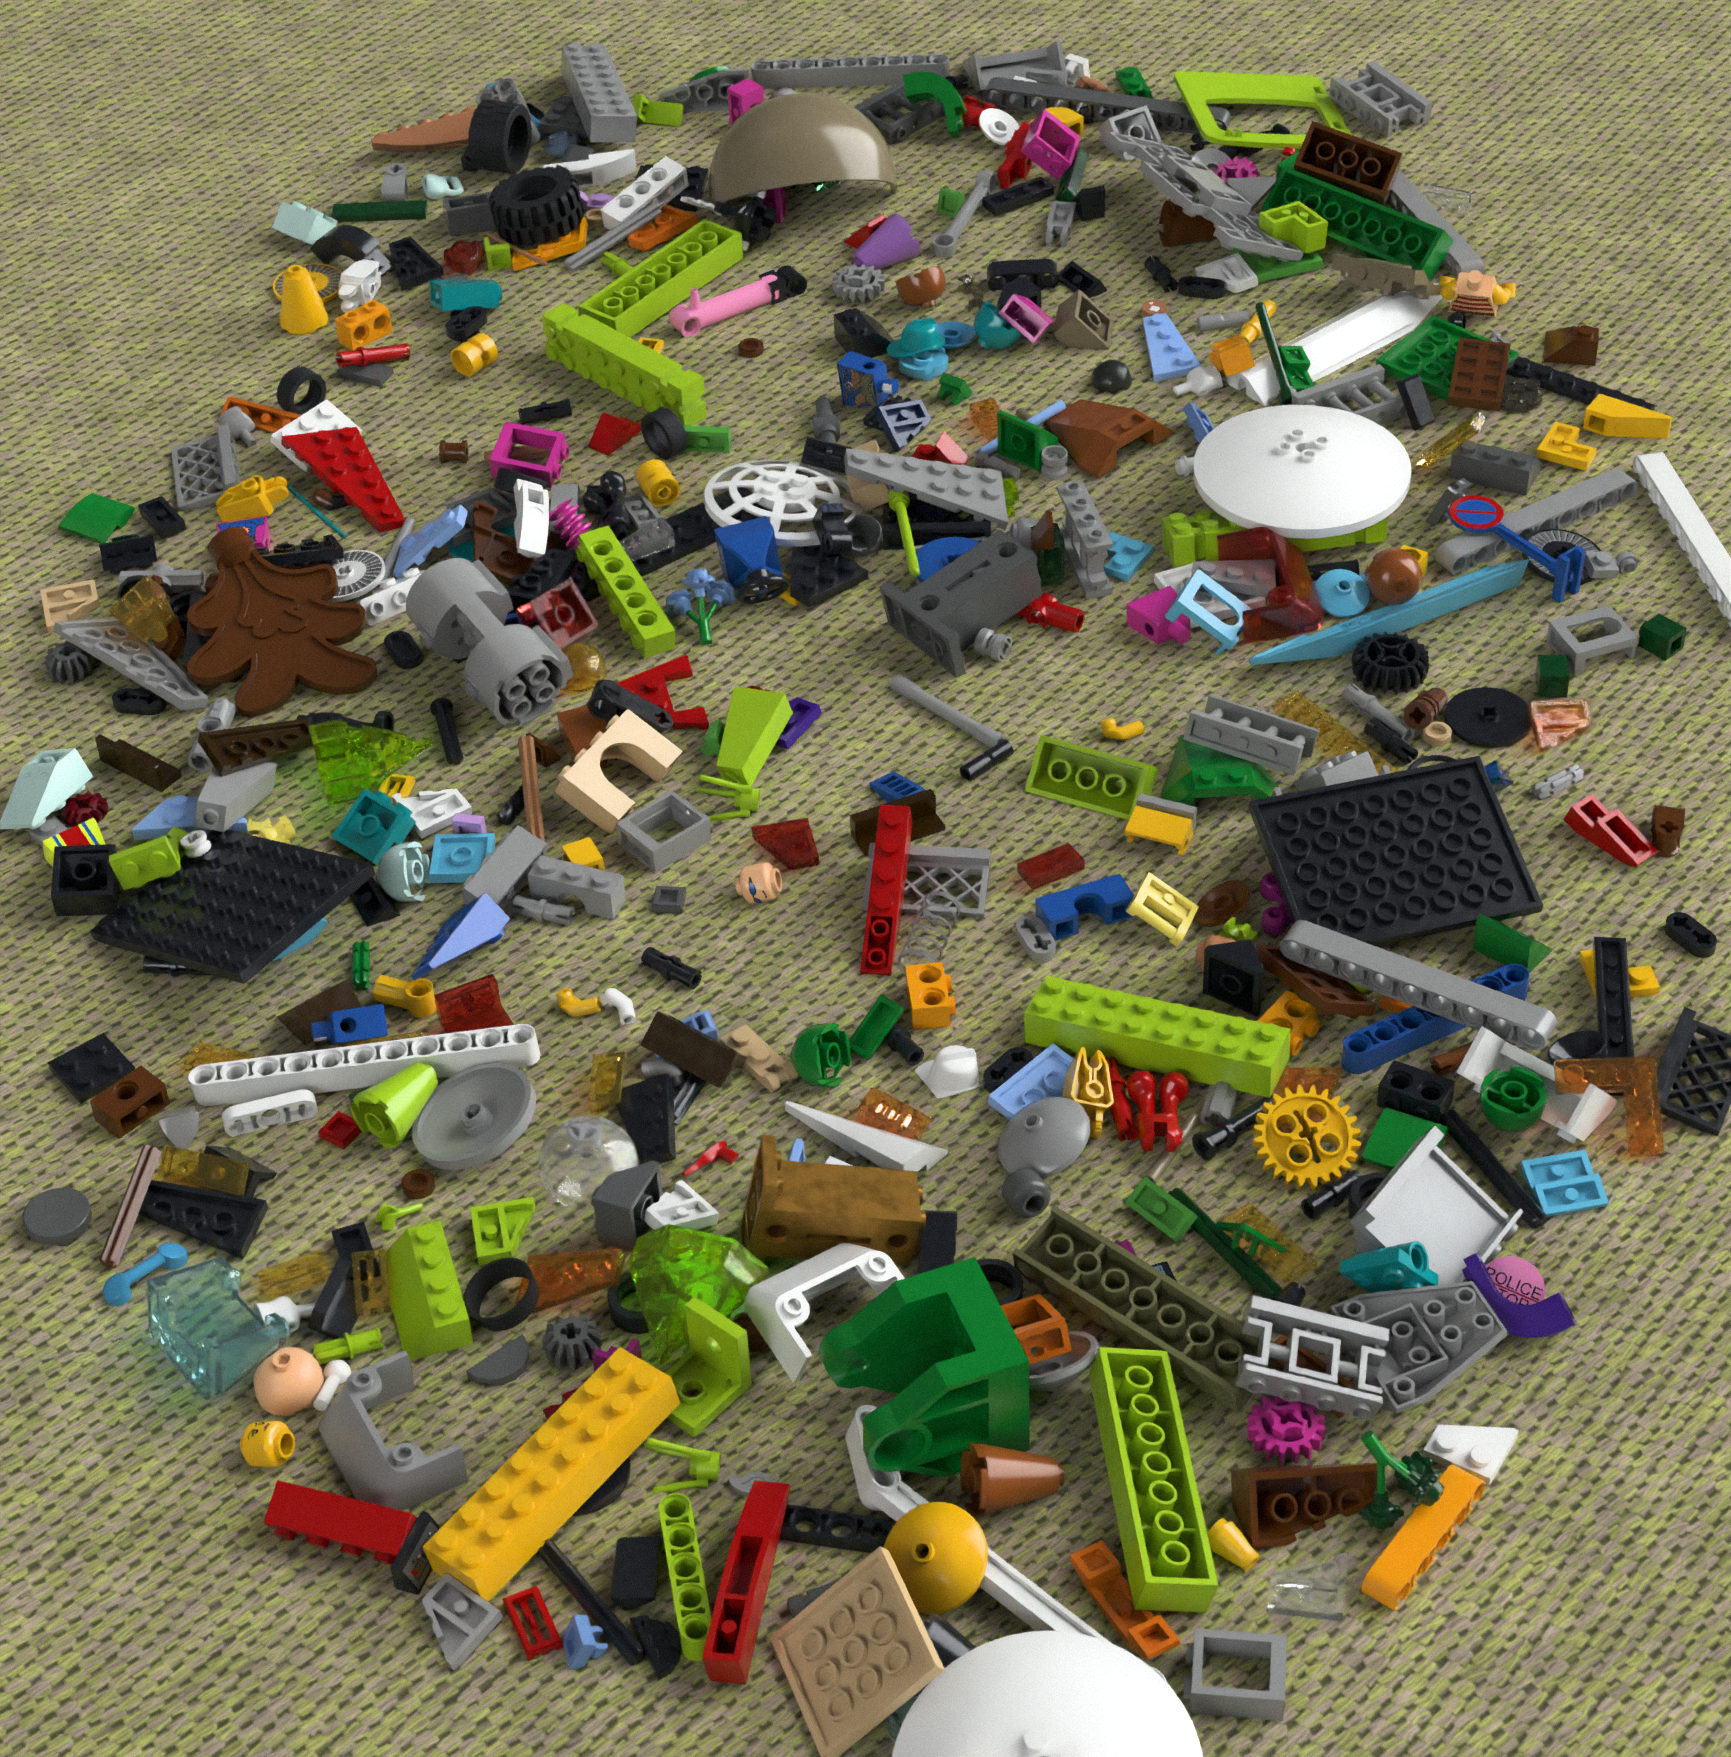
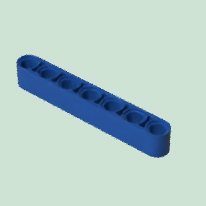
(1417, 1027)

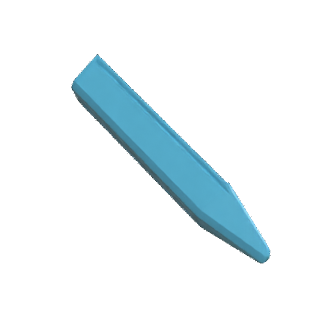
(1396, 618)

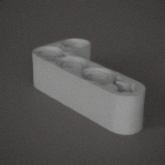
(508, 92)

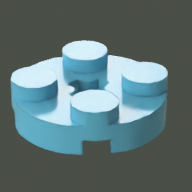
(925, 365)

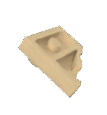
(68, 602)

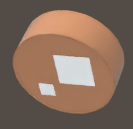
(1153, 307)

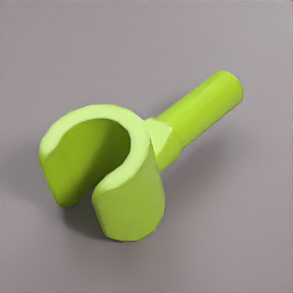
(388, 1214)

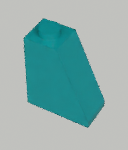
(461, 294)

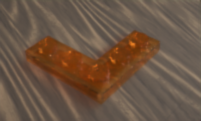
(1639, 1085)

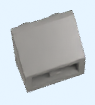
(1338, 770)

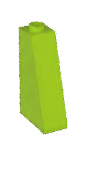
(751, 732)

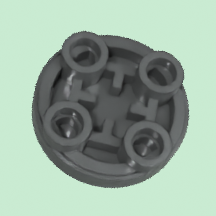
(57, 1216)

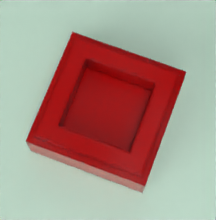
(340, 1130)

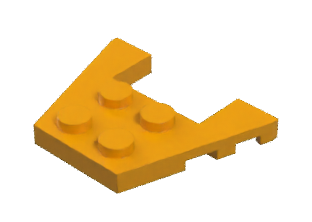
(551, 250)

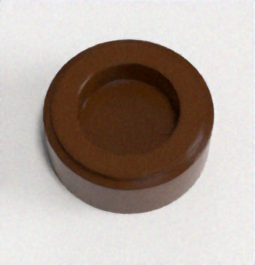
(750, 347)
(418, 1184)

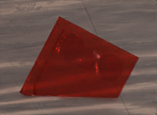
(788, 842)

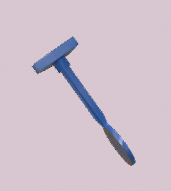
(1483, 515)

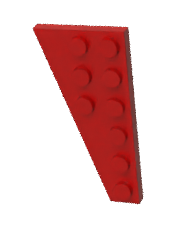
(348, 467)

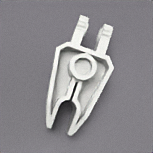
(359, 284)

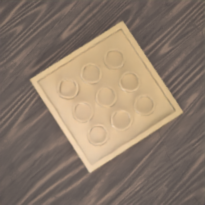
(856, 1654)

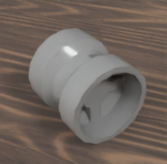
(1054, 462)
(992, 644)

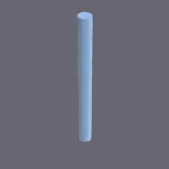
(1036, 420)

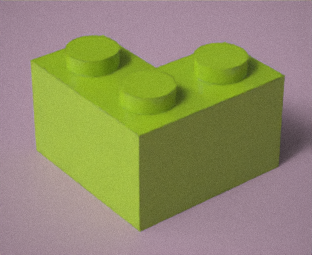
(1297, 225)

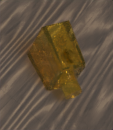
(145, 611)

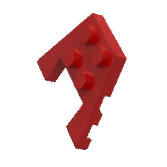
(652, 687)

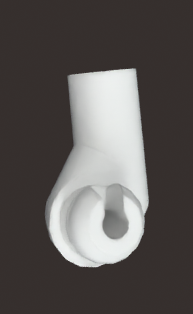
(613, 997)

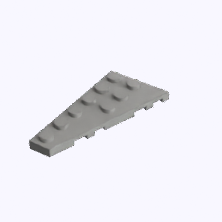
(935, 482)
(134, 658)

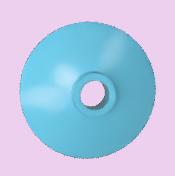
(1339, 601)

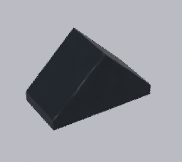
(1090, 203)

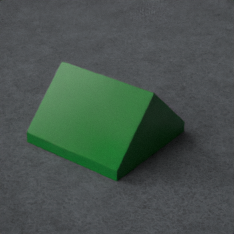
(1507, 944)

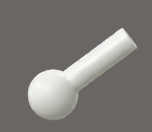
(334, 1374)

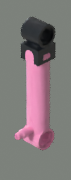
(770, 288)

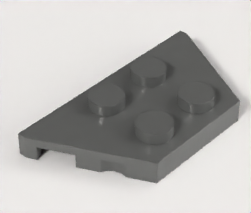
(505, 516)

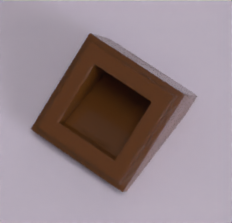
(1043, 533)
(544, 754)

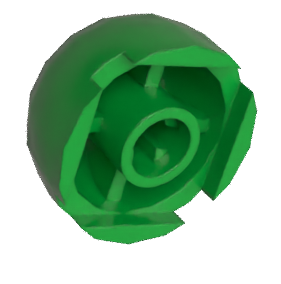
(821, 1048)
(1513, 1099)

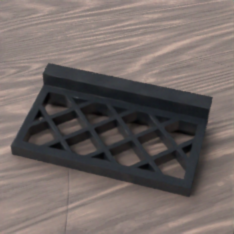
(932, 529)
(1675, 1057)

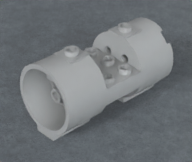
(508, 666)

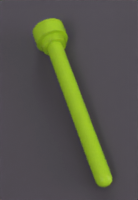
(899, 503)

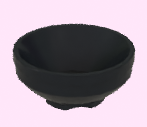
(1578, 1045)

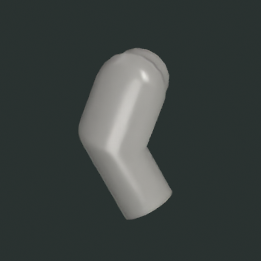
(663, 1066)

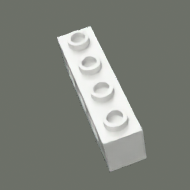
(655, 186)

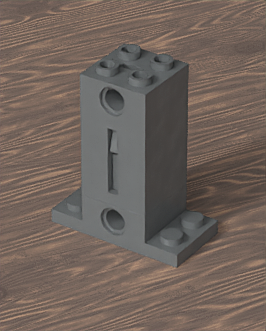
(964, 597)

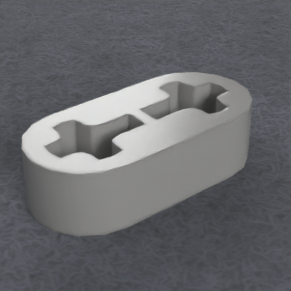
(1029, 941)

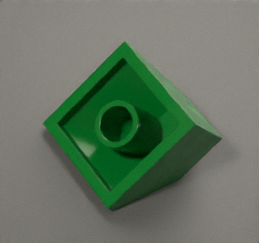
(1022, 440)

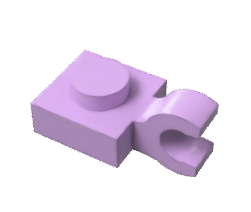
(595, 200)

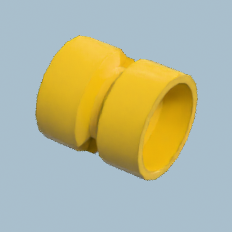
(474, 354)
(657, 483)

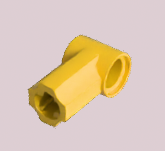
(413, 995)

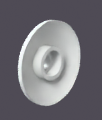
(997, 125)

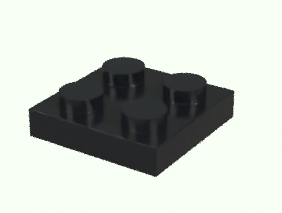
(91, 1067)

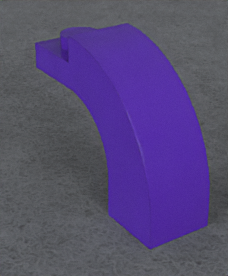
(1534, 1320)

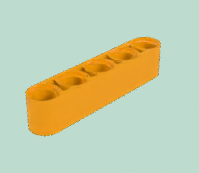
(1420, 1538)

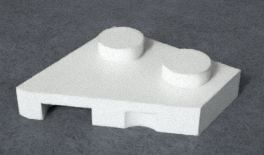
(434, 809)
(1471, 1448)

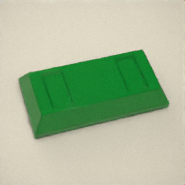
(875, 1027)

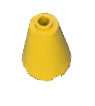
(300, 303)

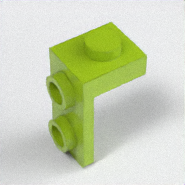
(657, 112)

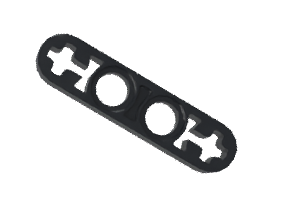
(826, 1521)

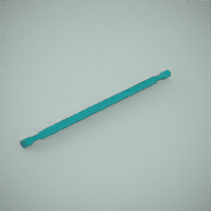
(316, 511)

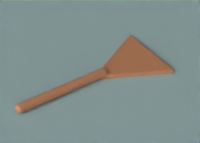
(521, 252)

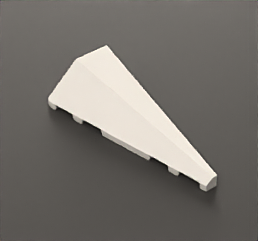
(877, 1145)

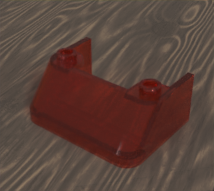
(1291, 607)

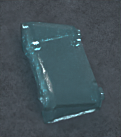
(209, 1328)

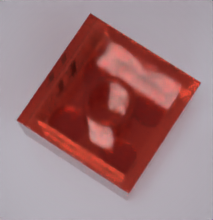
(559, 613)

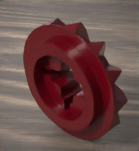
(97, 808)

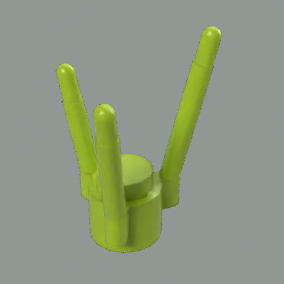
(745, 797)
(703, 1464)

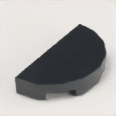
(659, 1642)

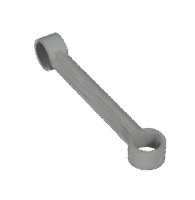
(945, 244)

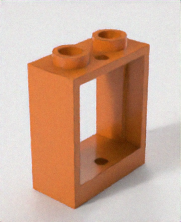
(1038, 1327)

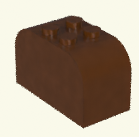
(1348, 162)

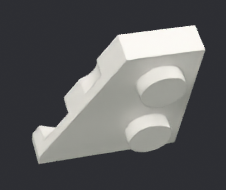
(1231, 271)
(681, 1209)

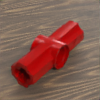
(1049, 611)

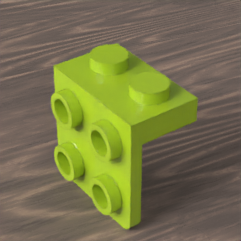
(146, 862)

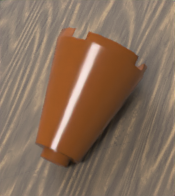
(1006, 1478)

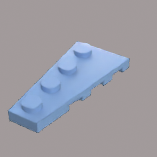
(1167, 349)

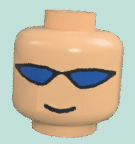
(759, 882)

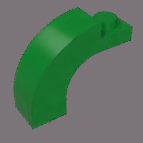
(930, 86)

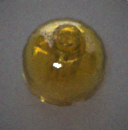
(587, 667)

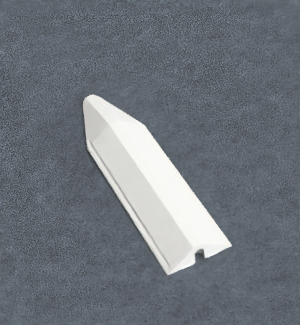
(1340, 341)

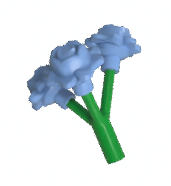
(717, 591)

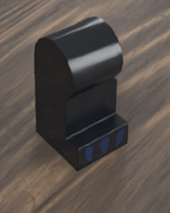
(832, 529)

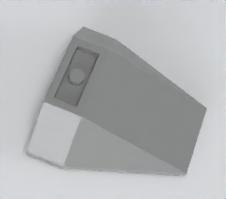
(1431, 1338)

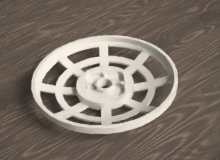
(777, 492)

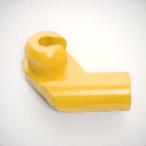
(1121, 733)
(574, 1006)

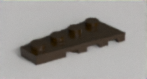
(251, 745)

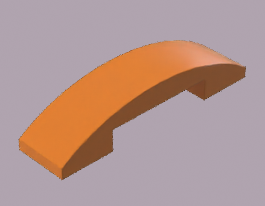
(1111, 1592)

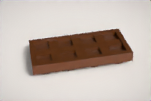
(1479, 374)
(1321, 990)

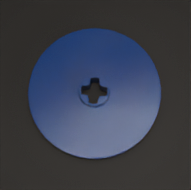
(940, 553)

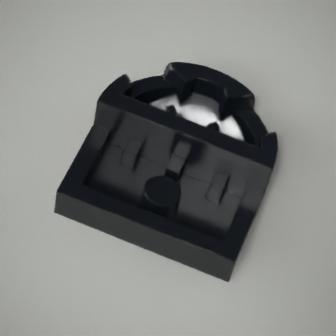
(127, 552)

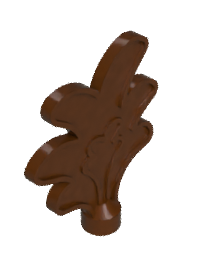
(277, 626)

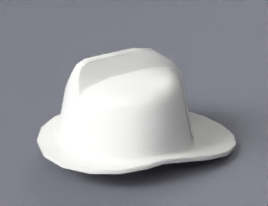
(951, 1071)

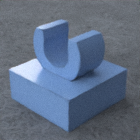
(580, 1642)

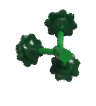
(1413, 1475)

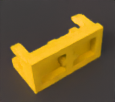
(1160, 828)

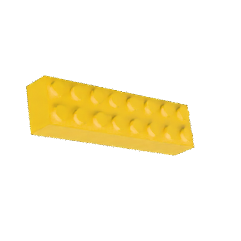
(552, 1474)

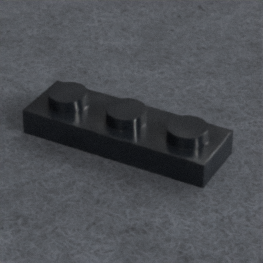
(1018, 196)

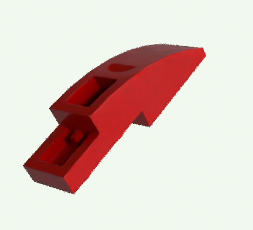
(1016, 163)

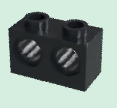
(1415, 1092)

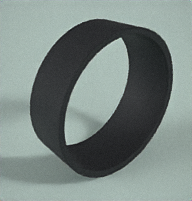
(490, 1276)

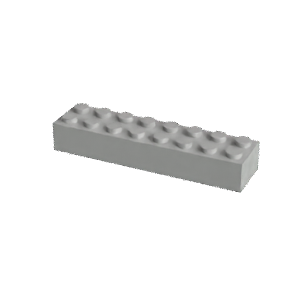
(598, 93)

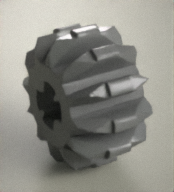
(68, 662)
(571, 1341)

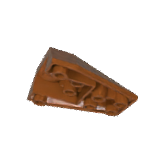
(1097, 430)

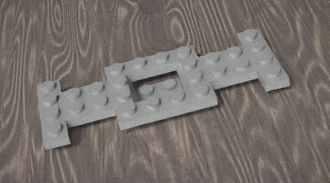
(1218, 202)

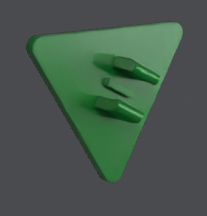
(1249, 1234)

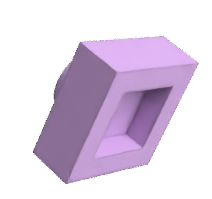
(468, 824)

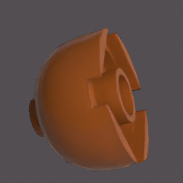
(922, 287)
(1393, 576)

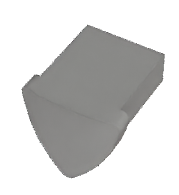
(180, 1125)

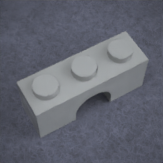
(598, 889)

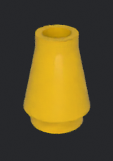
(1230, 1544)

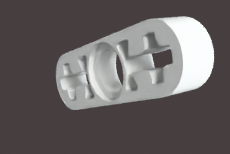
(258, 1107)

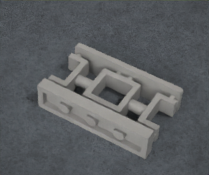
(1398, 103)
(1085, 540)
(1317, 1333)

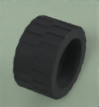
(499, 136)

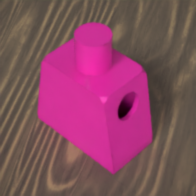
(1028, 319)
(1148, 618)

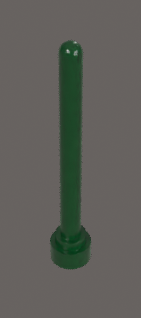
(1286, 390)

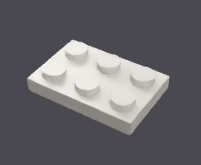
(321, 417)

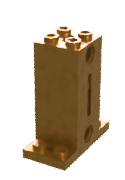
(811, 1207)

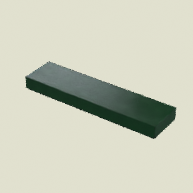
(380, 211)

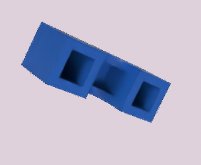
(1102, 897)

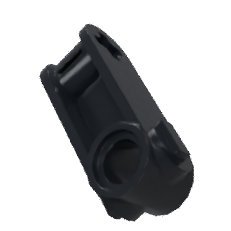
(611, 700)

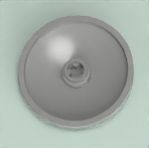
(474, 1116)

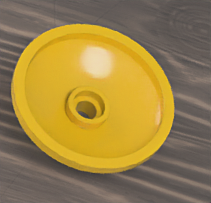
(954, 1558)

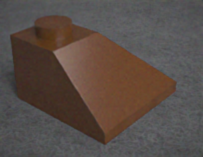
(1572, 345)

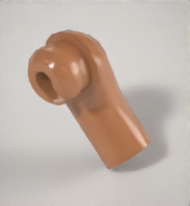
(1093, 84)

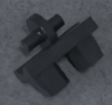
(824, 454)

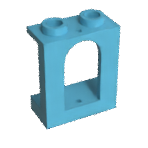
(1184, 604)

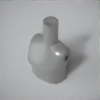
(239, 425)

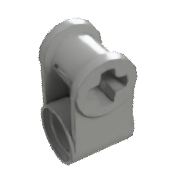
(395, 184)

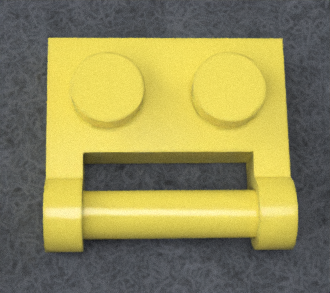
(1165, 902)

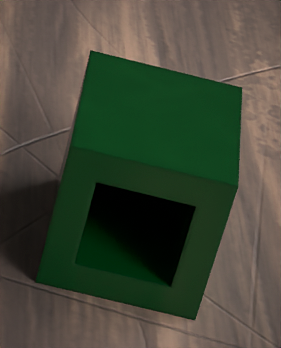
(1662, 637)
(1552, 676)

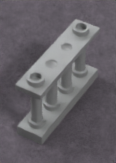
(1355, 387)
(1251, 734)

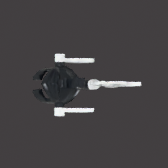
(750, 219)

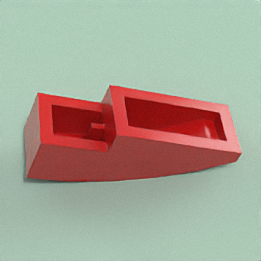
(1609, 831)

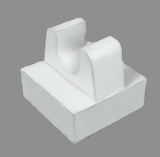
(1076, 67)

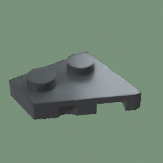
(1450, 495)

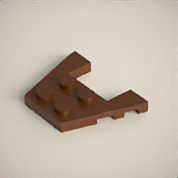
(499, 550)

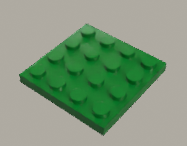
(1430, 353)

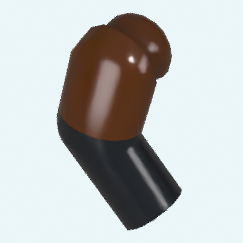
(328, 500)

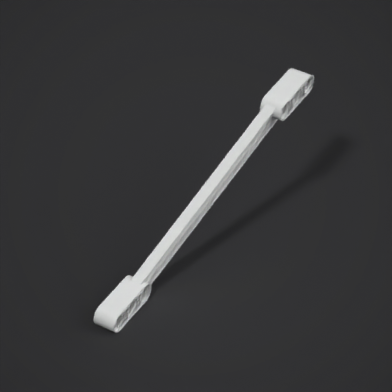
(1003, 1582)

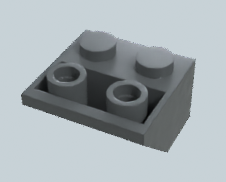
(468, 214)

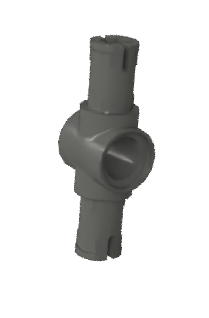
(825, 422)

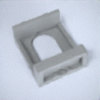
(1565, 643)

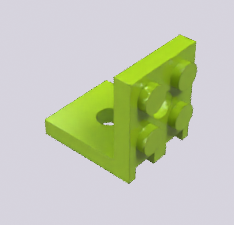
(714, 1366)

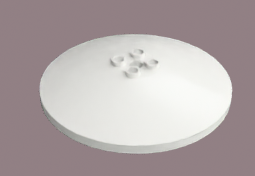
(1302, 471)

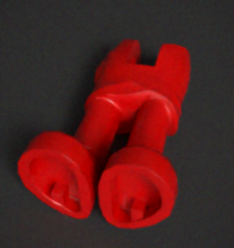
(1172, 1093)

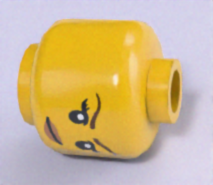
(267, 1444)

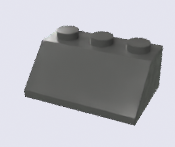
(1494, 467)

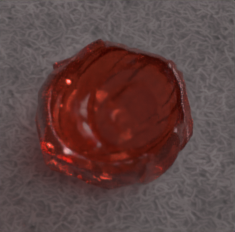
(464, 256)

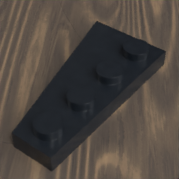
(206, 1215)

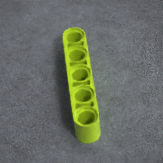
(685, 1574)

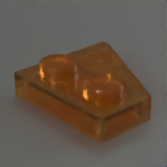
(1558, 721)

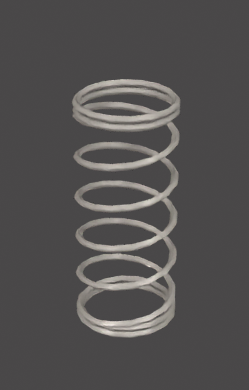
(924, 910)

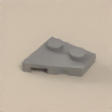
(459, 1618)

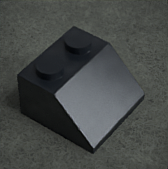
(861, 333)
(84, 880)

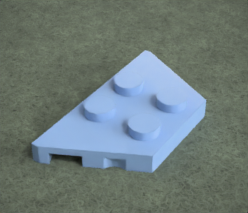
(177, 812)

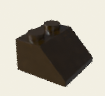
(316, 1008)

